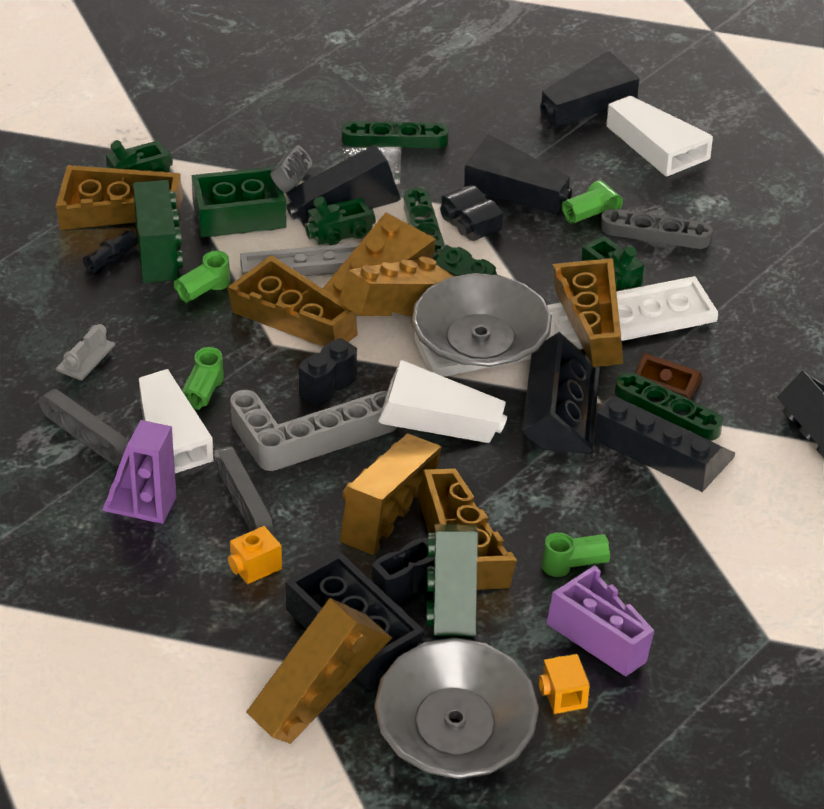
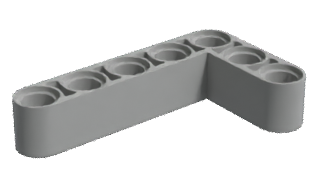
(306, 437)

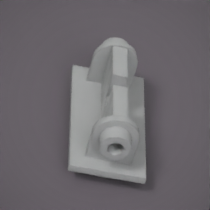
(86, 353)

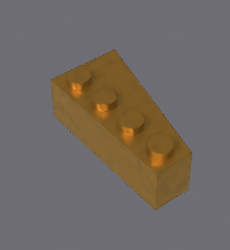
(104, 195)
(386, 242)
(390, 286)
(291, 304)
(591, 305)
(385, 492)
(448, 500)
(317, 670)

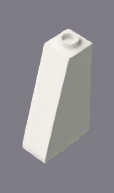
(657, 136)
(167, 405)
(440, 406)

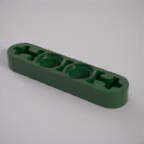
(424, 134)
(425, 209)
(638, 390)

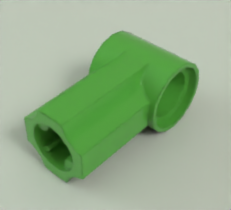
(596, 200)
(212, 275)
(204, 377)
(564, 552)

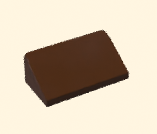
(669, 375)

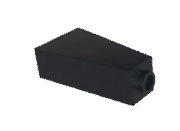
(588, 90)
(360, 176)
(516, 176)

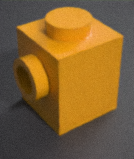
(255, 555)
(564, 683)

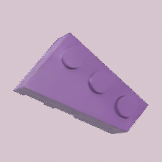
(145, 475)
(600, 622)

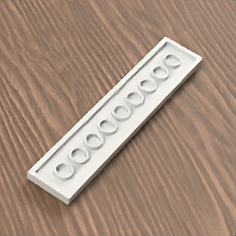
(641, 313)

